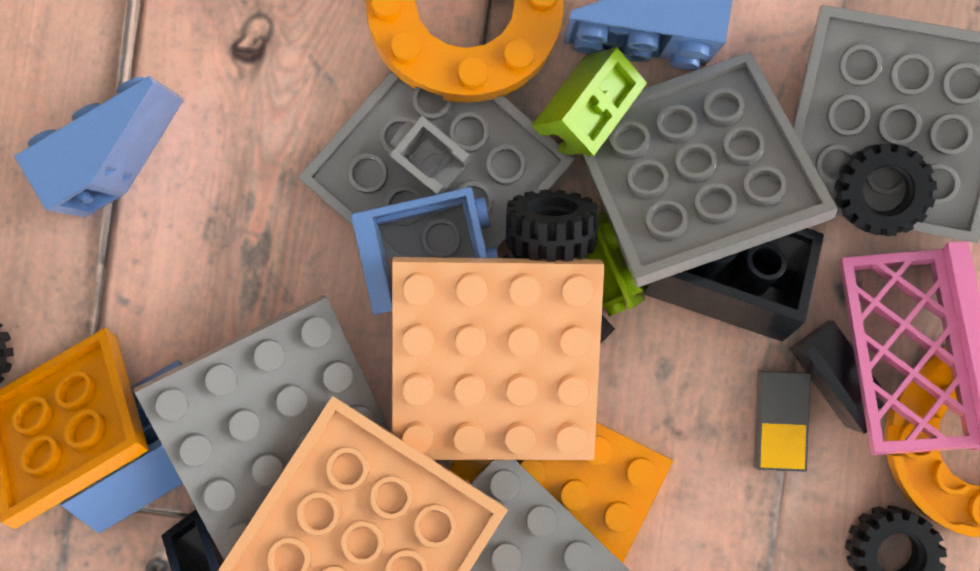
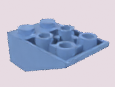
(641, 29)
(100, 150)

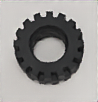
(917, 195)
(551, 225)
(886, 522)

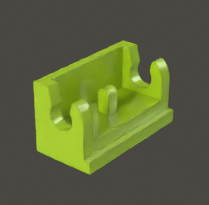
(591, 102)

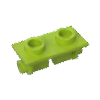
(618, 281)

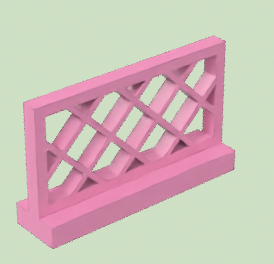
(960, 317)

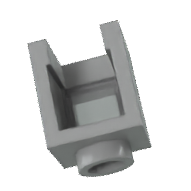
(428, 155)

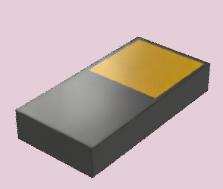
(782, 421)

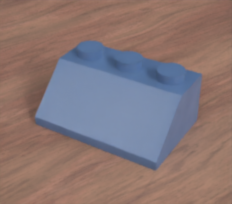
(132, 484)

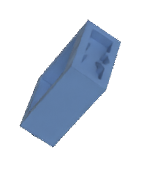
(372, 247)

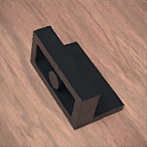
(833, 370)

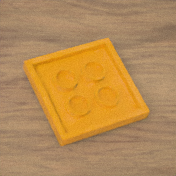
(66, 427)

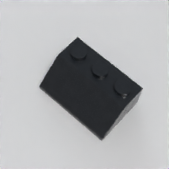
(754, 289)

